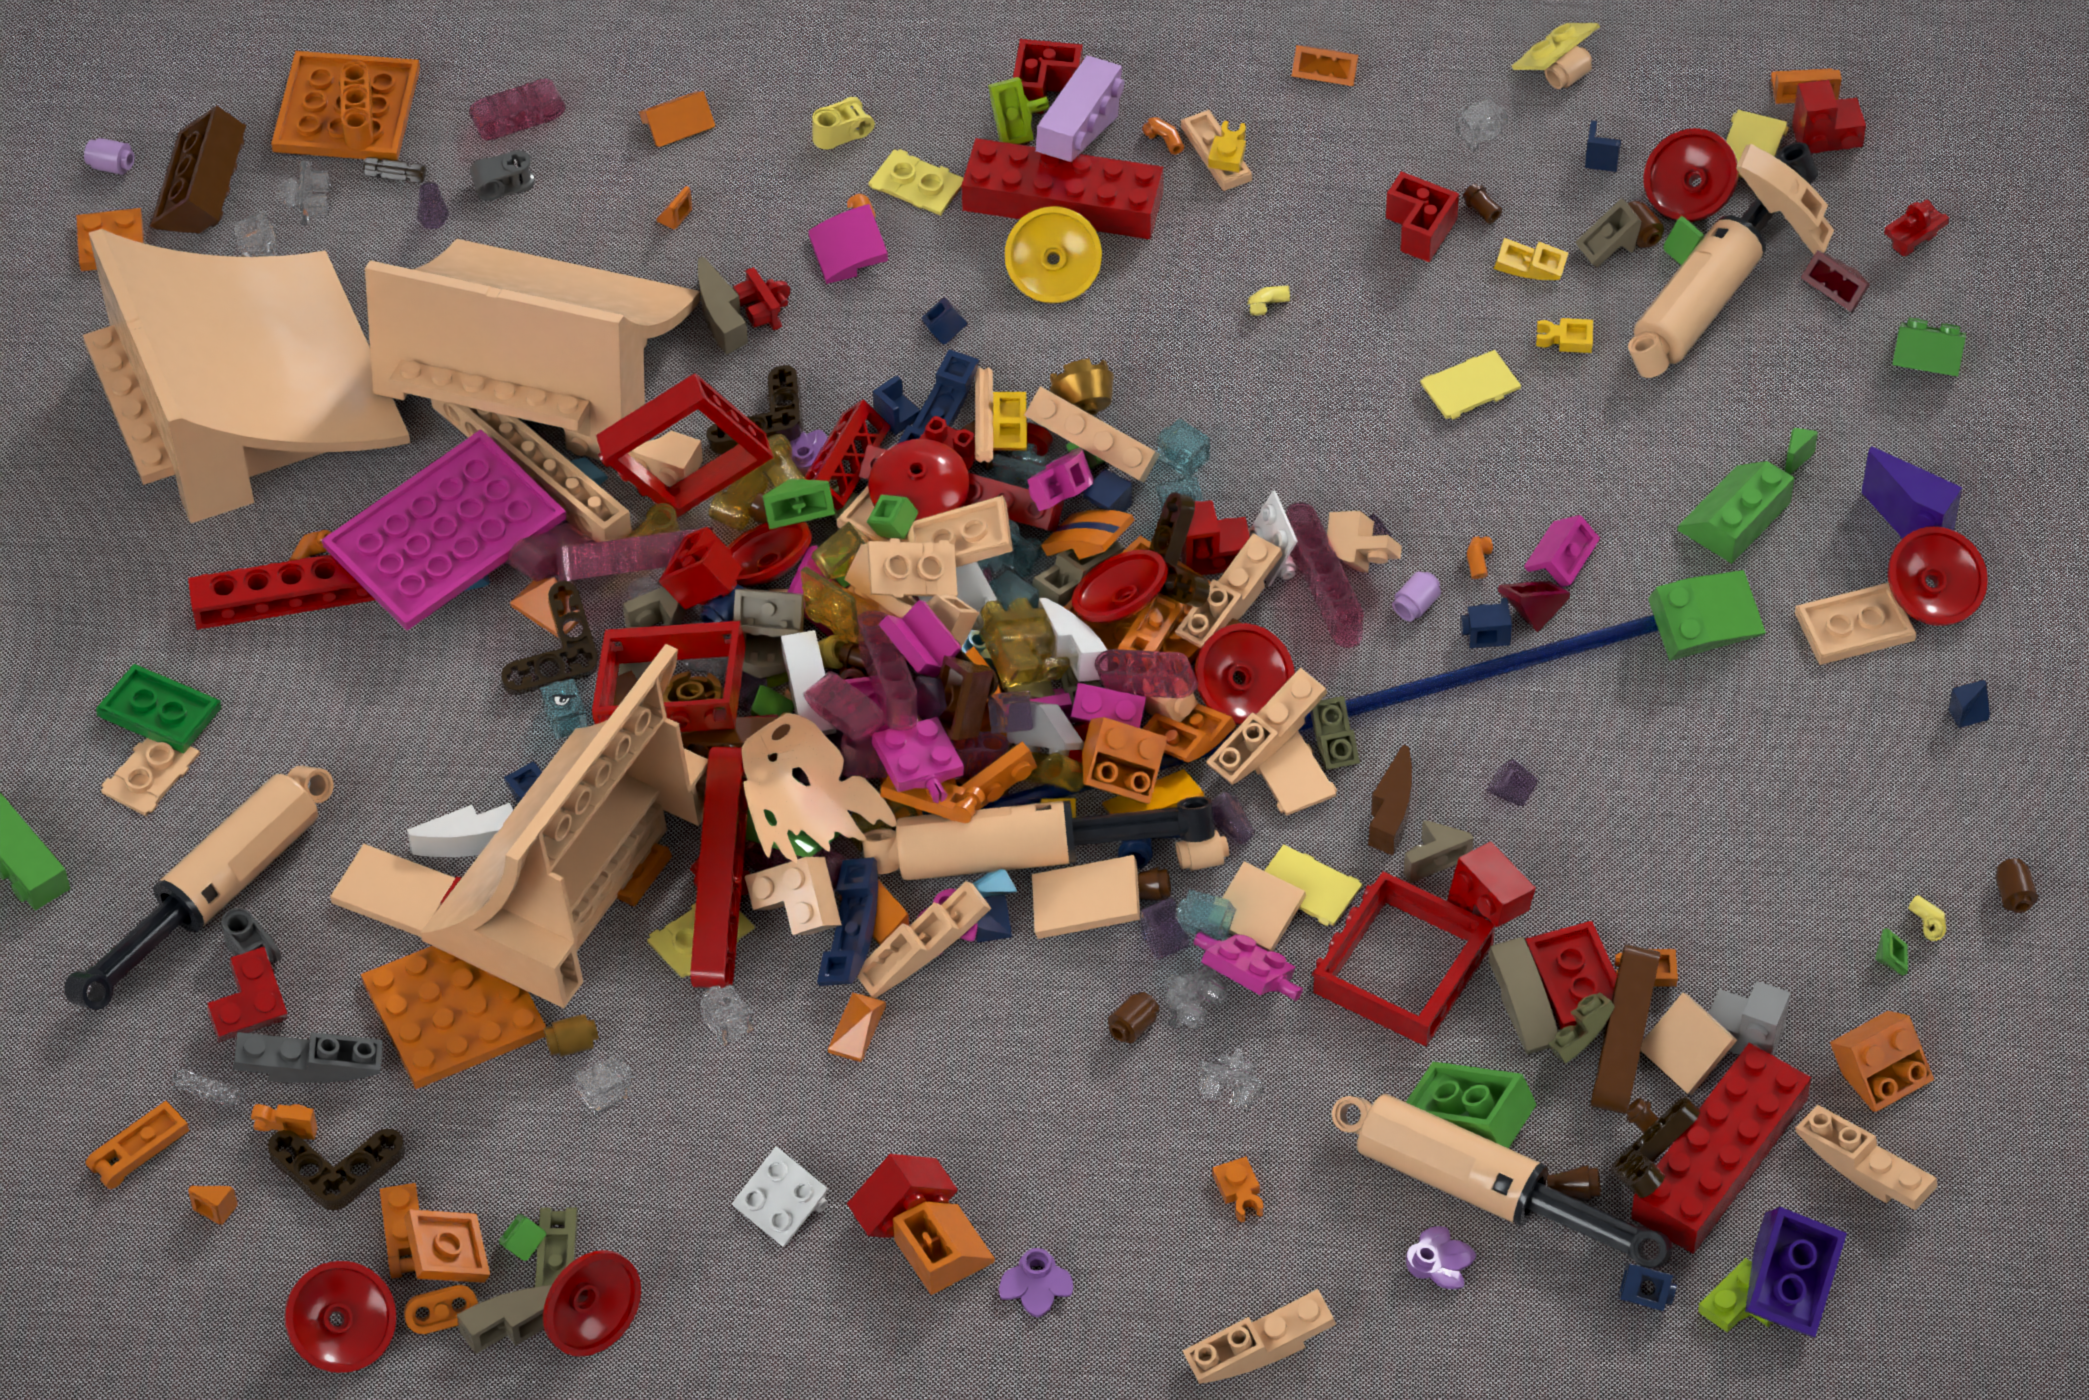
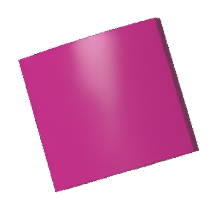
(847, 243)

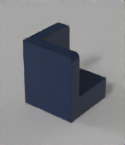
(1601, 152)
(894, 406)
(1109, 492)

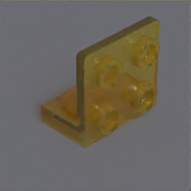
(832, 605)

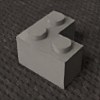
(1754, 1019)

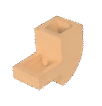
(1353, 541)

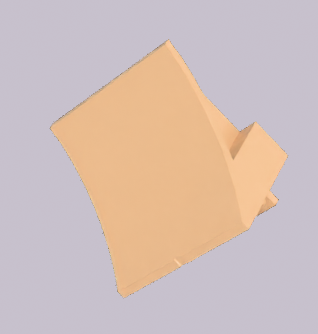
(517, 334)
(231, 367)
(574, 844)

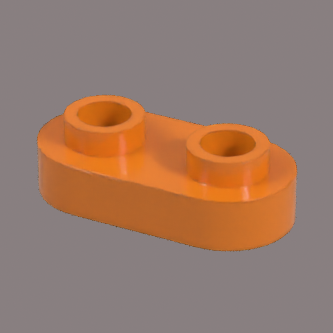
(441, 1312)

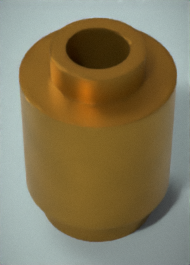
(571, 1035)

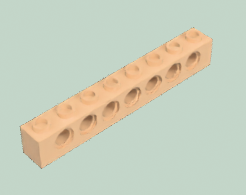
(584, 501)

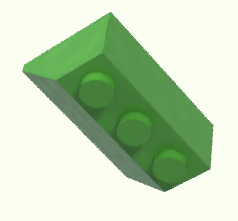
(1739, 509)

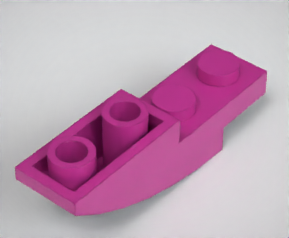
(1060, 480)

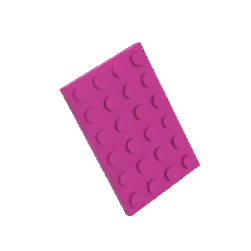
(443, 529)

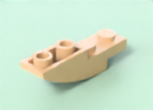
(1787, 192)
(1232, 592)
(1268, 729)
(1859, 1159)
(1260, 1342)

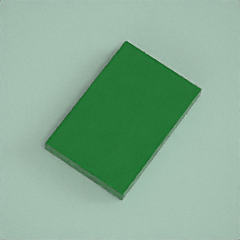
(158, 708)

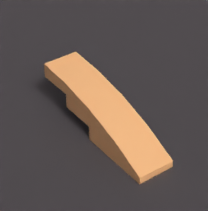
(923, 940)

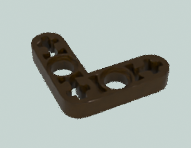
(778, 415)
(1175, 522)
(570, 647)
(1636, 1164)
(331, 1177)

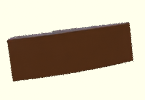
(1391, 804)

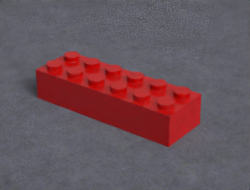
(1107, 192)
(1723, 1147)

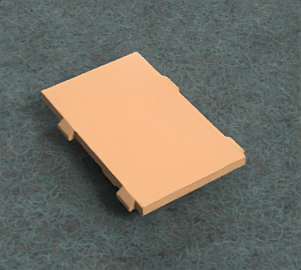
(912, 568)
(148, 775)
(1296, 777)

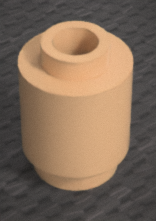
(1569, 68)
(1202, 854)

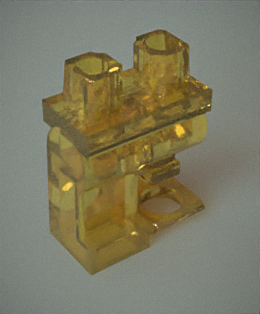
(1020, 643)

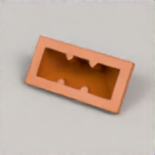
(1325, 65)
(534, 604)
(856, 1027)

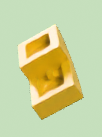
(1523, 261)
(1009, 421)

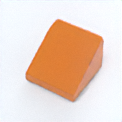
(677, 209)
(213, 1202)

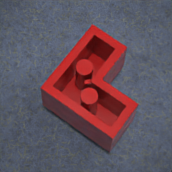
(1046, 66)
(1824, 121)
(1423, 211)
(1213, 542)
(700, 569)
(1490, 886)
(256, 1003)
(897, 1187)

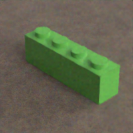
(27, 861)

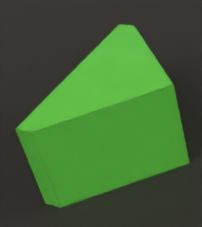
(797, 502)

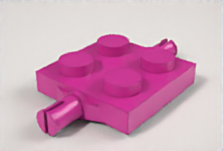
(919, 757)
(1249, 964)

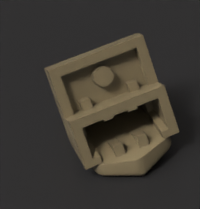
(764, 620)

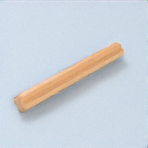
(984, 415)

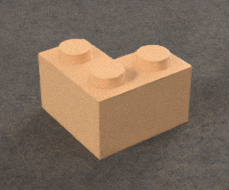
(802, 889)

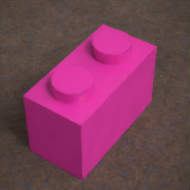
(1100, 702)

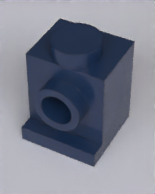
(1487, 625)
(1631, 1284)

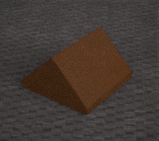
(966, 695)

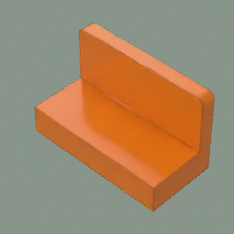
(1786, 82)
(678, 118)

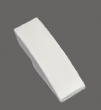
(1073, 640)
(804, 669)
(458, 832)

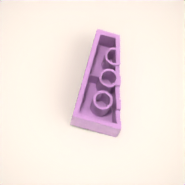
(1081, 109)

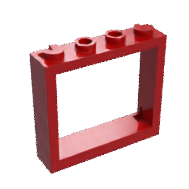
(663, 412)
(692, 642)
(1429, 908)

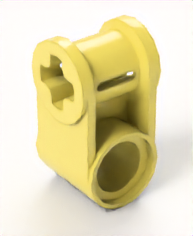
(838, 123)

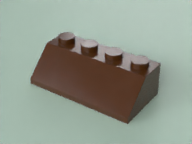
(199, 173)

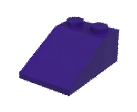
(1909, 495)
(1793, 1270)

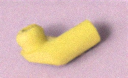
(1267, 295)
(1933, 918)

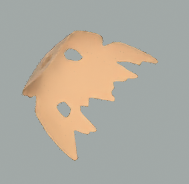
(814, 808)

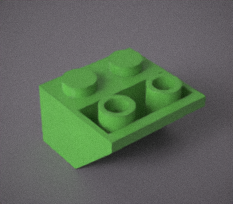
(1929, 347)

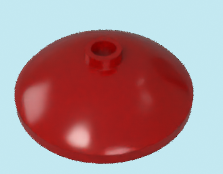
(1680, 161)
(935, 490)
(769, 553)
(1950, 563)
(1120, 586)
(1252, 654)
(592, 1303)
(365, 1311)

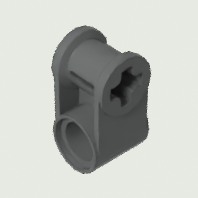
(499, 177)
(250, 938)

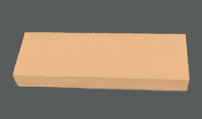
(1201, 131)

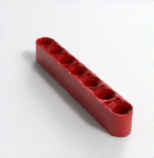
(720, 870)

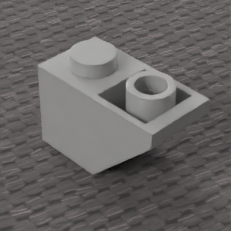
(1049, 730)

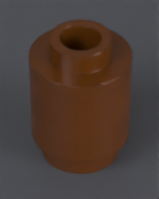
(1650, 229)
(2016, 885)
(1133, 1017)

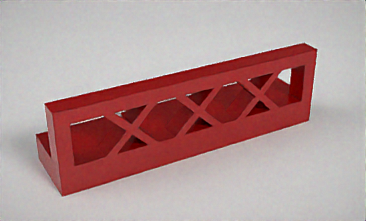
(841, 447)

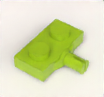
(1014, 111)
(1728, 1300)

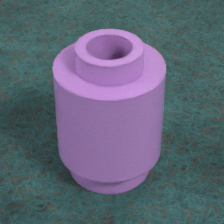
(109, 156)
(1416, 596)

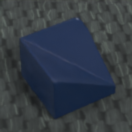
(944, 320)
(1970, 704)
(996, 922)

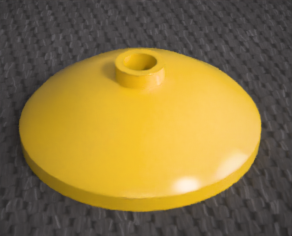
(1048, 233)

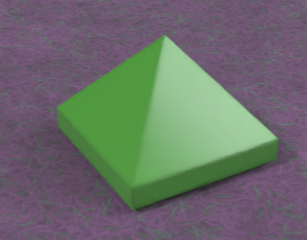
(1892, 952)

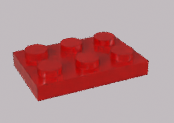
(1572, 967)

